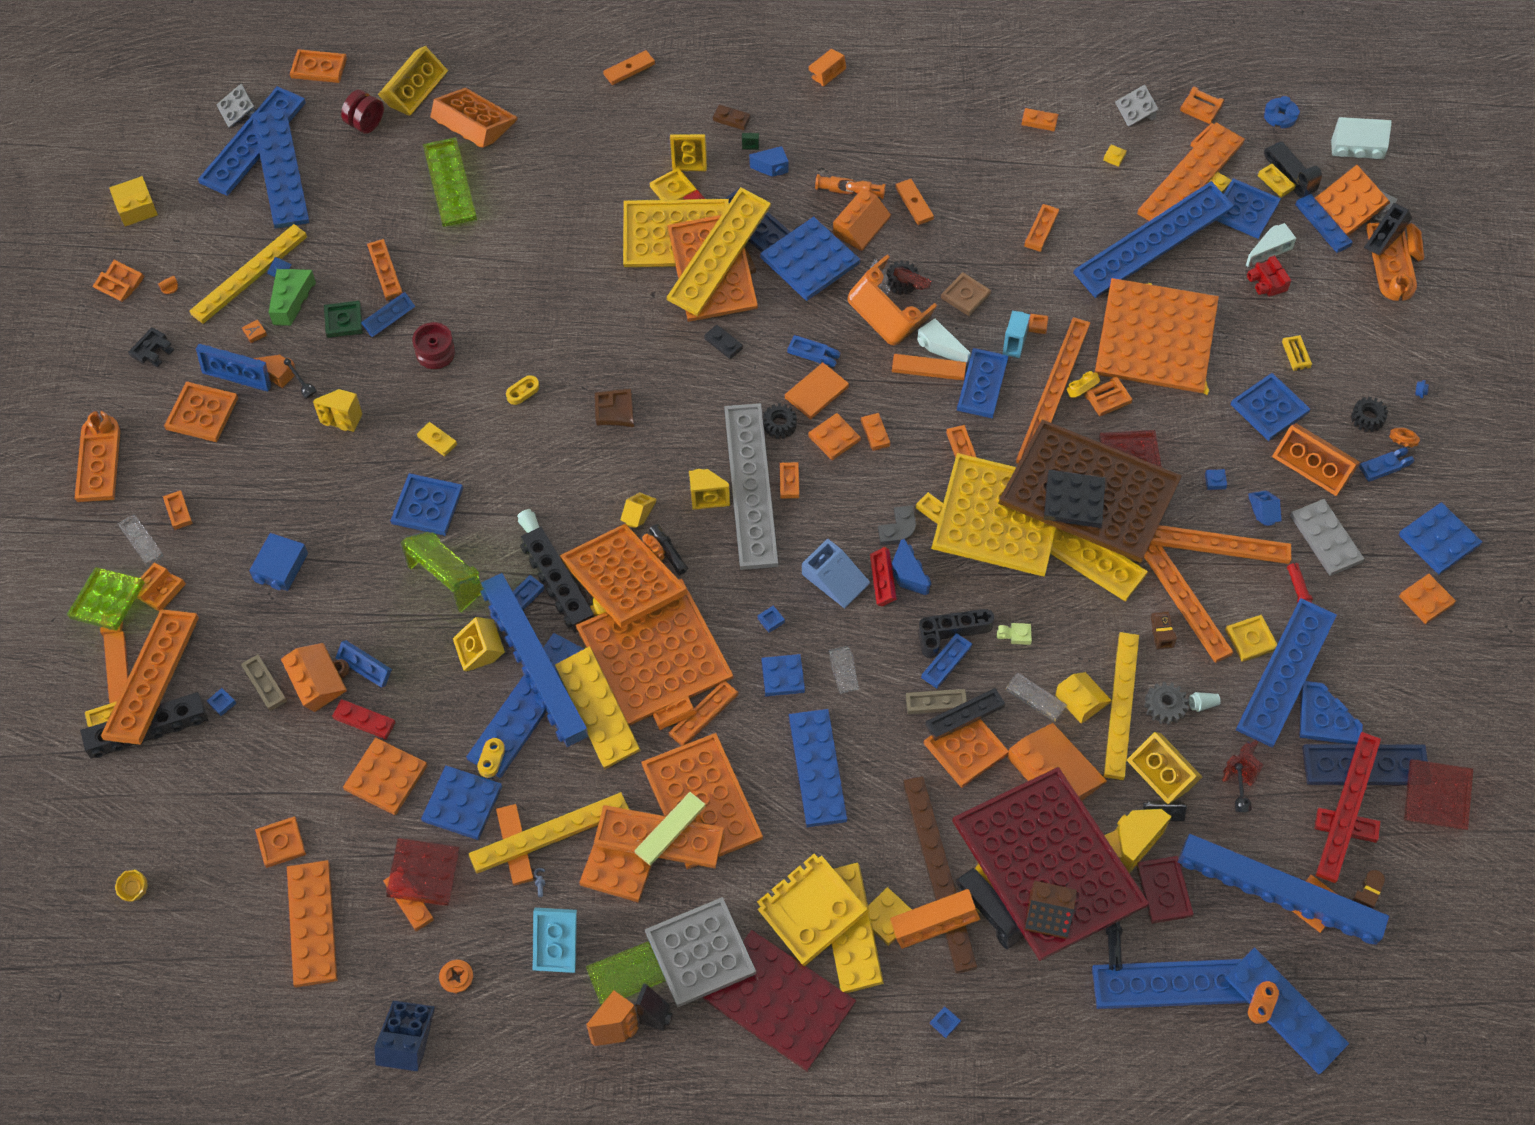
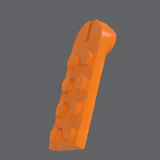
(1394, 268)
(97, 459)

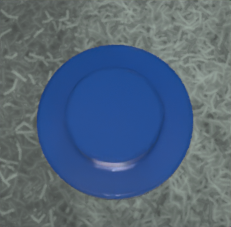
(1422, 388)

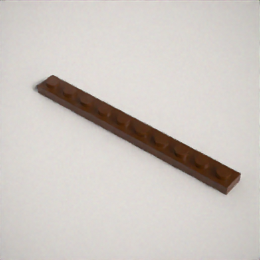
(937, 868)

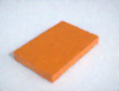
(318, 66)
(816, 390)

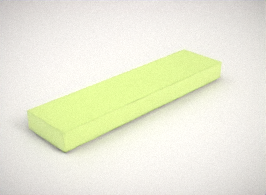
(670, 828)

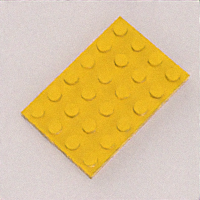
(646, 231)

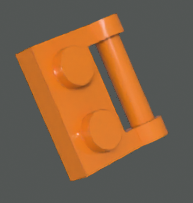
(1199, 108)
(1111, 400)

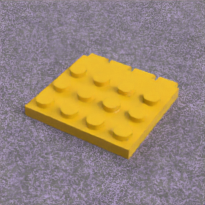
(811, 909)

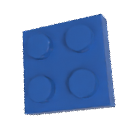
(783, 675)

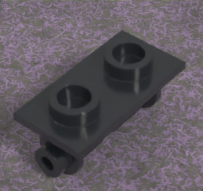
(1175, 809)

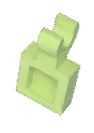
(1018, 633)

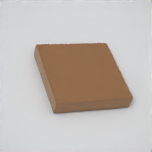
(965, 294)

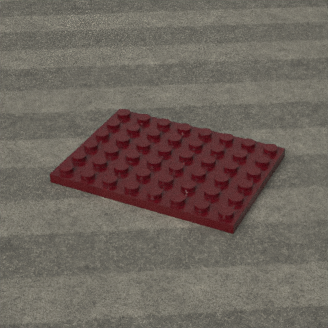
(1049, 838)

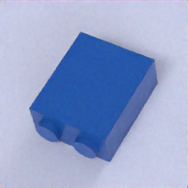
(278, 562)

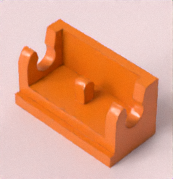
(828, 67)

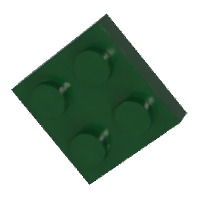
(343, 319)

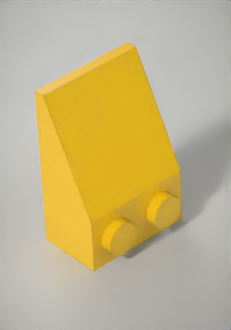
(689, 152)
(133, 201)

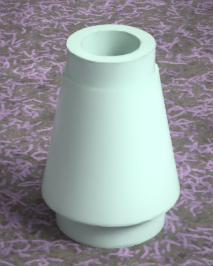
(528, 520)
(1203, 701)

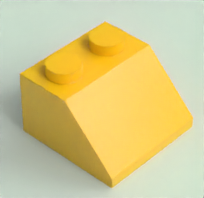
(708, 490)
(478, 644)
(1082, 696)

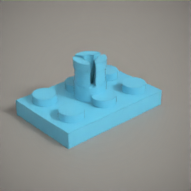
(554, 939)

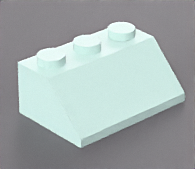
(1361, 138)

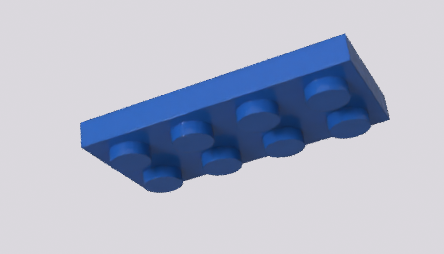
(233, 367)
(982, 383)

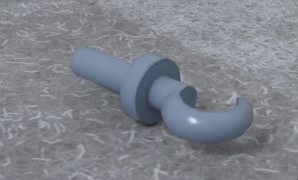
(539, 882)

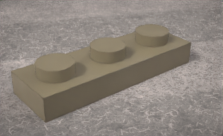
(263, 682)
(934, 701)

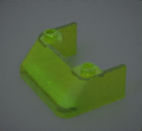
(444, 565)

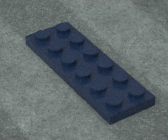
(1330, 763)

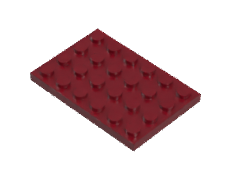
(784, 1003)

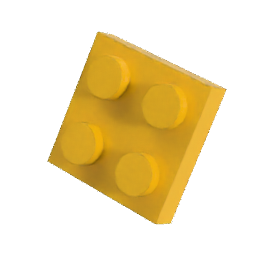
(881, 911)

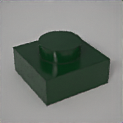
(750, 141)

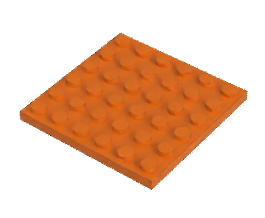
(1157, 335)
(656, 657)

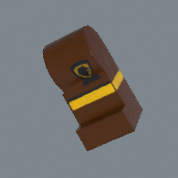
(1163, 630)
(1372, 887)

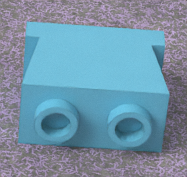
(1016, 334)

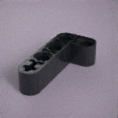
(1305, 180)
(984, 623)
(991, 907)

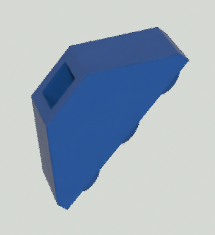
(909, 570)

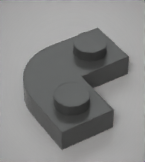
(903, 528)

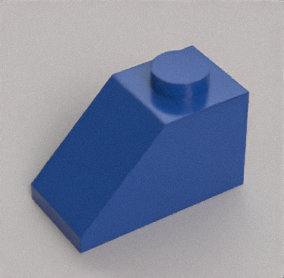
(770, 162)
(1265, 507)

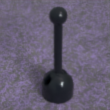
(307, 389)
(1242, 803)

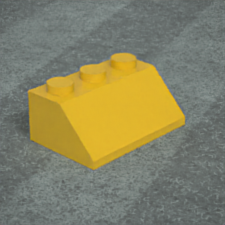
(1164, 768)

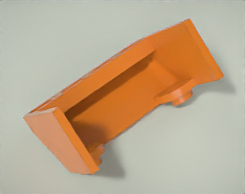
(880, 311)

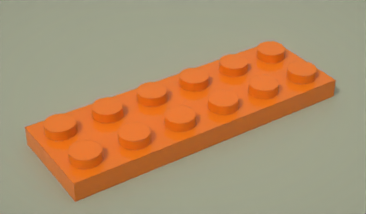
(627, 829)
(311, 924)

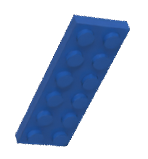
(817, 768)
(1292, 1015)

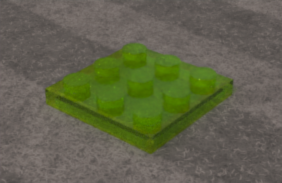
(105, 598)

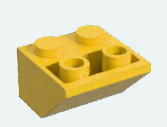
(339, 410)

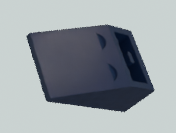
(404, 1036)

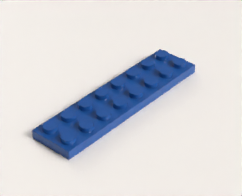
(243, 148)
(280, 168)
(1286, 673)
(521, 710)
(1165, 984)

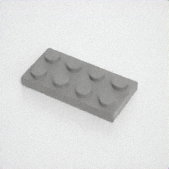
(1327, 537)

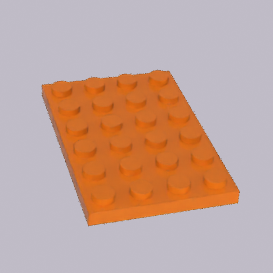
(735, 290)
(623, 575)
(706, 773)

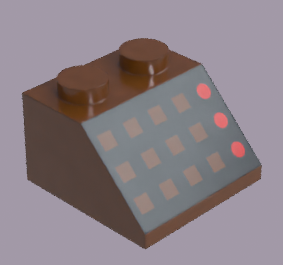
(1050, 909)

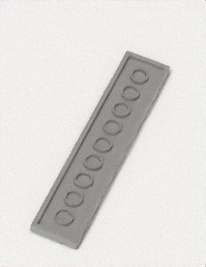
(750, 487)

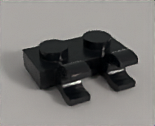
(148, 344)

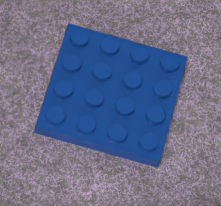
(810, 258)

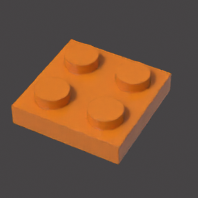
(834, 436)
(1427, 598)

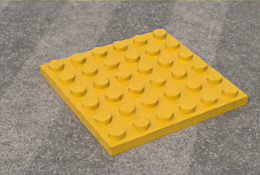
(981, 528)

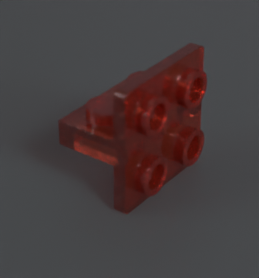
(1251, 765)

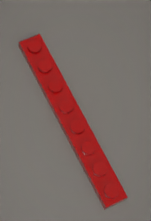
(1348, 807)

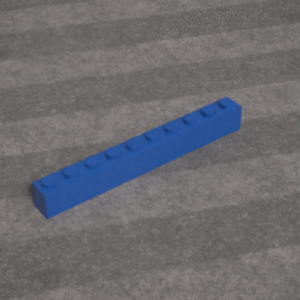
(534, 660)
(1283, 889)

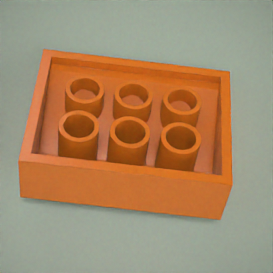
(472, 116)
(1052, 749)

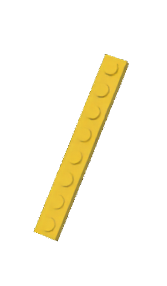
(247, 274)
(1121, 706)
(542, 835)

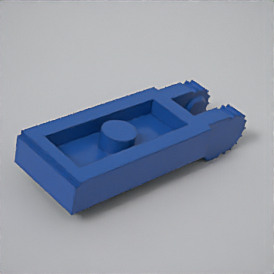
(813, 351)
(1385, 464)

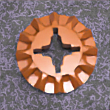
(1404, 437)
(651, 542)
(459, 967)

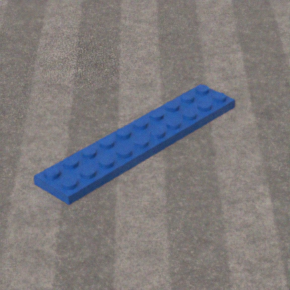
(1153, 239)

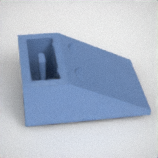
(834, 573)

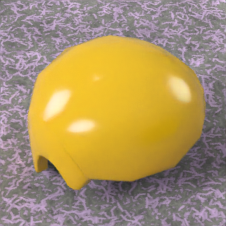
(131, 885)

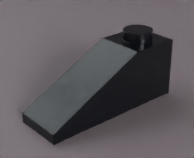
(1389, 229)
(653, 1009)

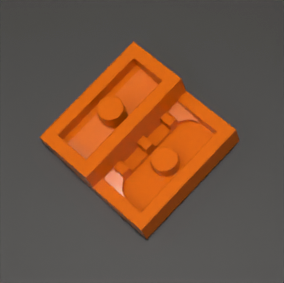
(118, 281)
(159, 587)

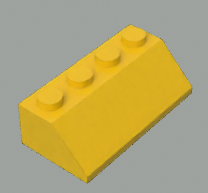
(413, 81)

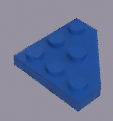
(1326, 717)

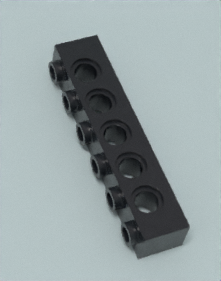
(536, 541)
(172, 710)

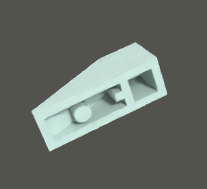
(1275, 242)
(941, 342)

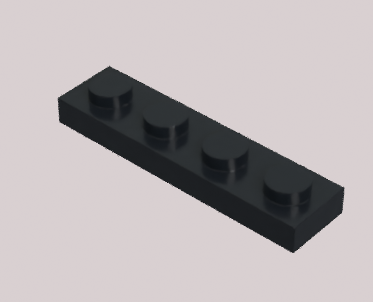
(965, 714)

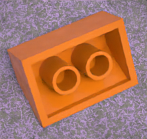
(861, 220)
(313, 676)
(613, 1021)

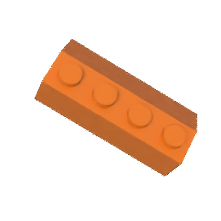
(1316, 459)

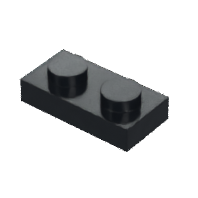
(723, 341)

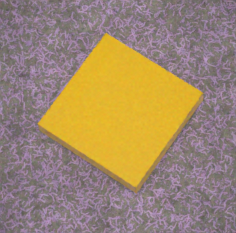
(672, 186)
(1251, 638)

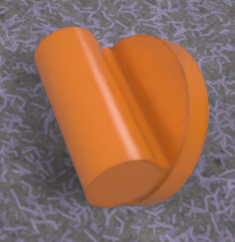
(168, 285)

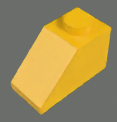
(637, 509)

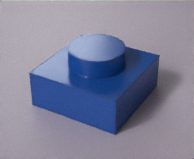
(278, 264)
(1215, 479)
(771, 619)
(221, 702)
(945, 1022)

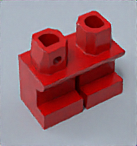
(1270, 276)

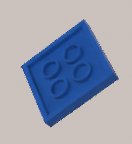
(1251, 208)
(1270, 406)
(426, 504)
(1440, 538)
(461, 802)

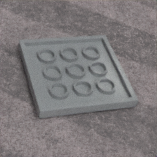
(700, 952)

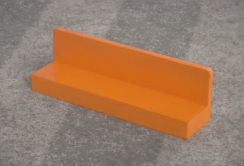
(934, 918)

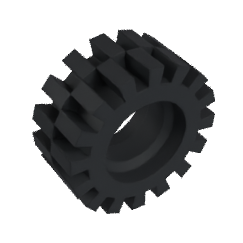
(897, 285)
(1372, 406)
(783, 412)

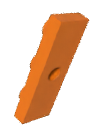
(629, 67)
(914, 201)

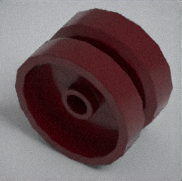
(362, 111)
(433, 345)

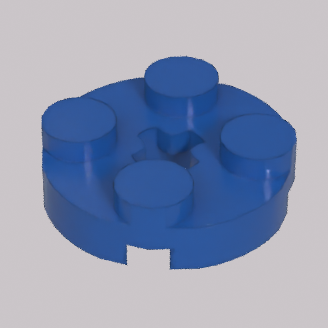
(1284, 105)

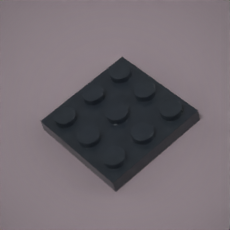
(1074, 498)

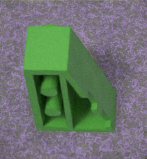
(288, 294)

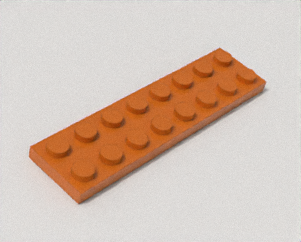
(1194, 170)
(150, 677)

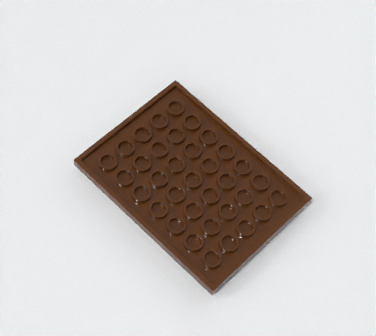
(1133, 494)

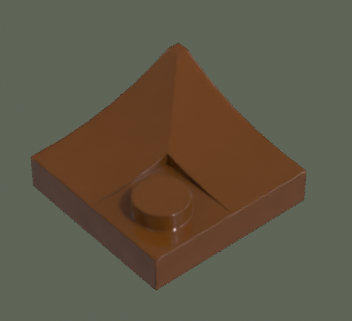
(614, 408)

